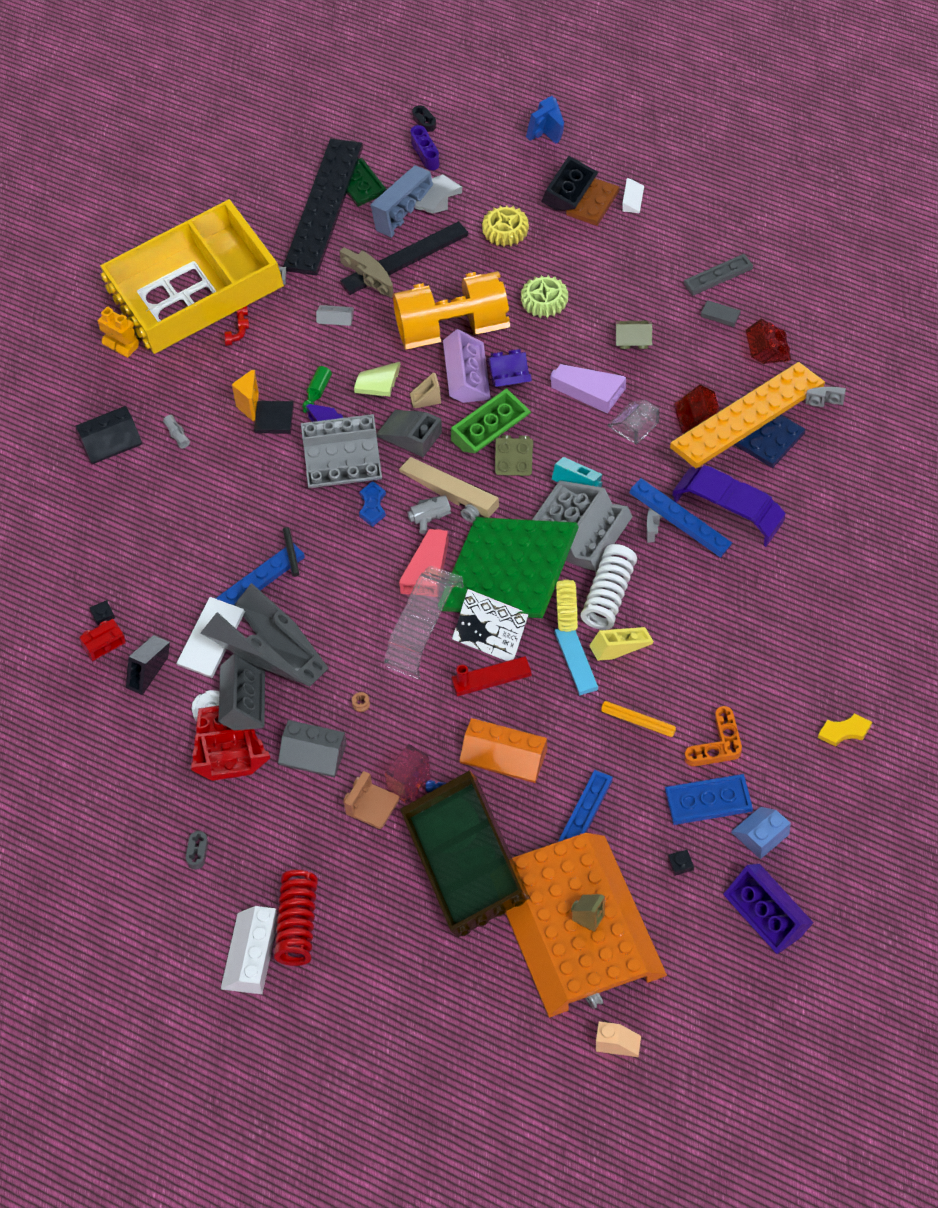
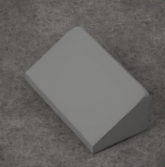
(334, 315)

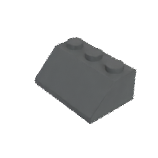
(312, 748)

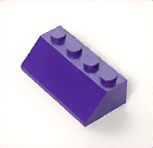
(767, 908)

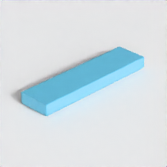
(576, 661)

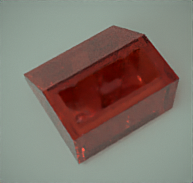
(768, 343)
(696, 407)

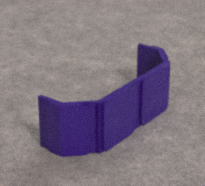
(733, 496)

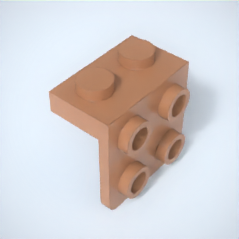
(369, 802)

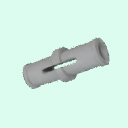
(176, 431)

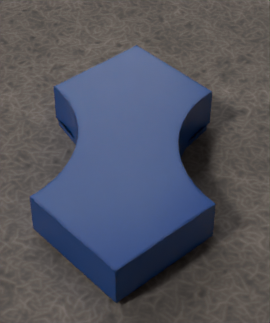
(372, 510)

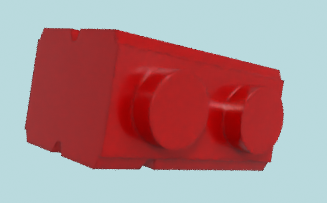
(102, 639)

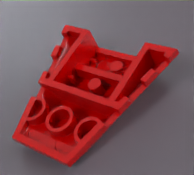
(223, 751)

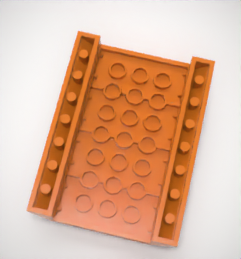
(563, 955)

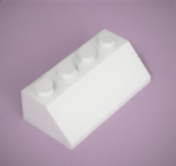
(250, 950)

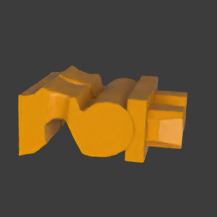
(118, 332)

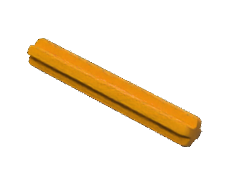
(638, 718)

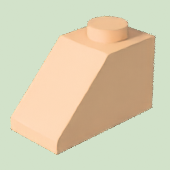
(617, 1039)

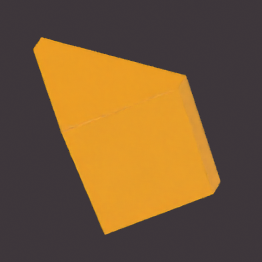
(246, 394)

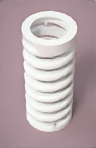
(599, 583)

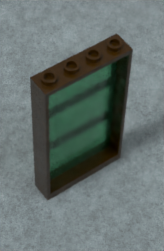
(464, 854)

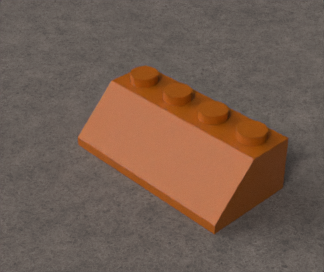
(503, 750)

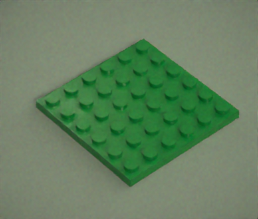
(513, 562)

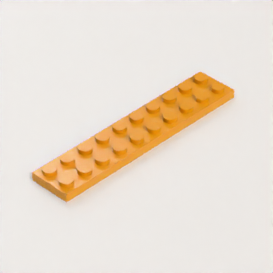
(746, 415)

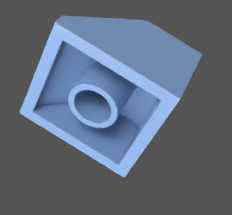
(762, 831)

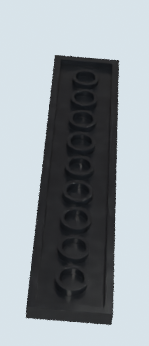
(323, 207)

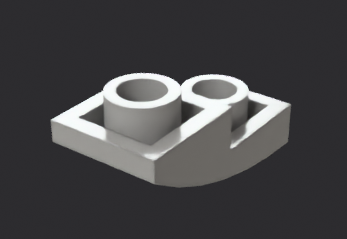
(820, 395)
(653, 522)

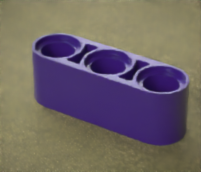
(425, 147)

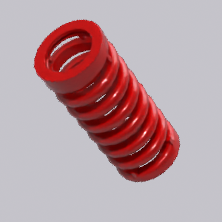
(287, 918)

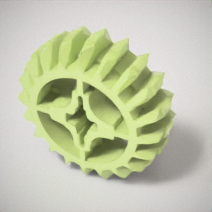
(533, 296)

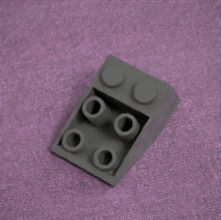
(411, 430)

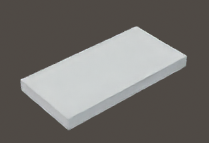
(202, 653)

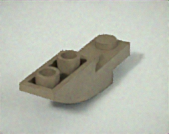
(372, 271)

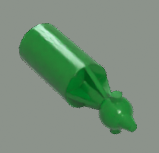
(317, 385)

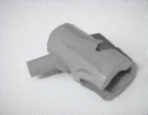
(429, 510)

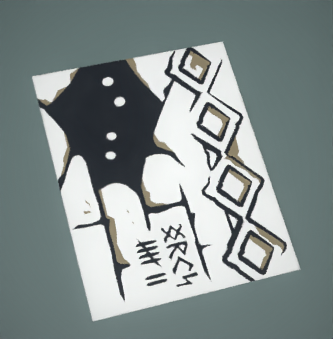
(490, 626)

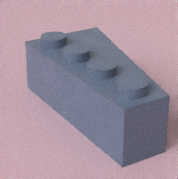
(400, 199)

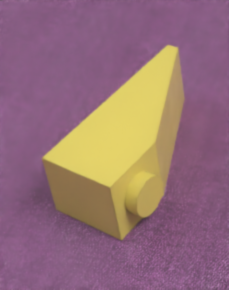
(619, 642)

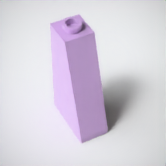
(589, 386)

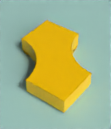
(853, 728)

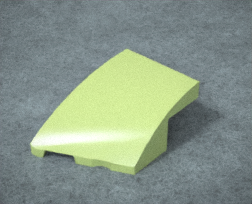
(377, 380)

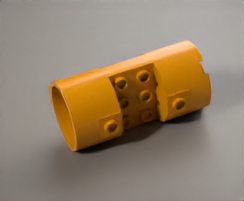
(482, 301)

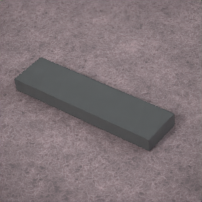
(718, 274)

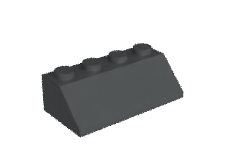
(241, 694)

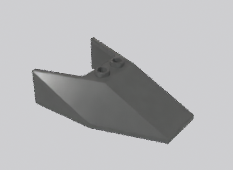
(277, 643)

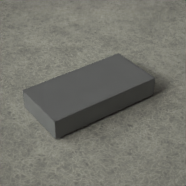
(720, 313)

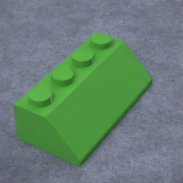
(488, 422)

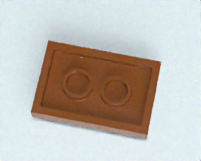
(595, 202)

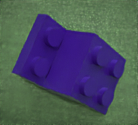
(508, 368)

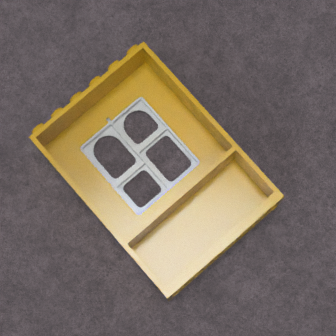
(223, 254)

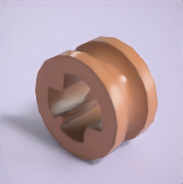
(362, 707)

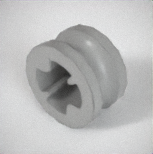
(470, 513)
(594, 1000)

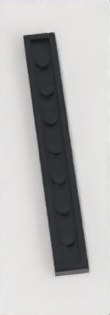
(410, 254)

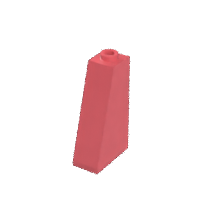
(430, 553)

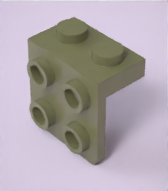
(514, 455)

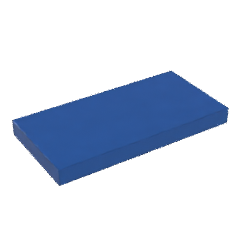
(708, 799)

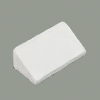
(632, 196)

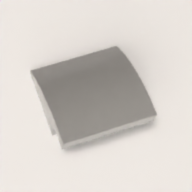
(596, 516)

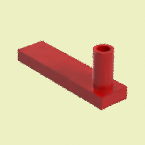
(490, 676)

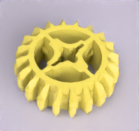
(505, 226)
(566, 605)

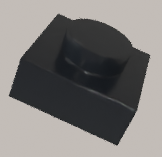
(102, 612)
(680, 862)

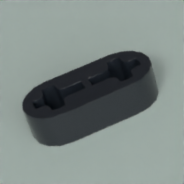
(427, 117)

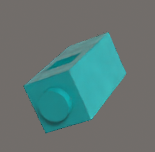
(573, 472)

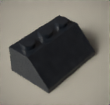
(569, 185)
(108, 435)

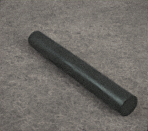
(291, 552)

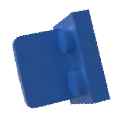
(546, 120)

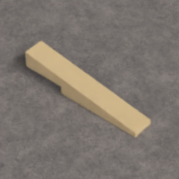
(454, 489)

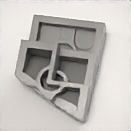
(437, 197)

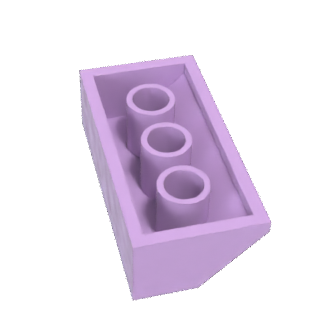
(466, 367)

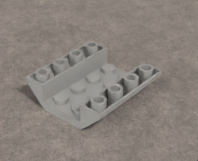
(341, 451)

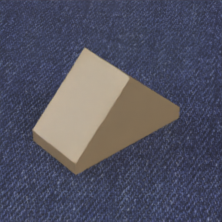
(426, 393)

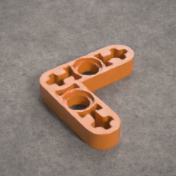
(722, 747)

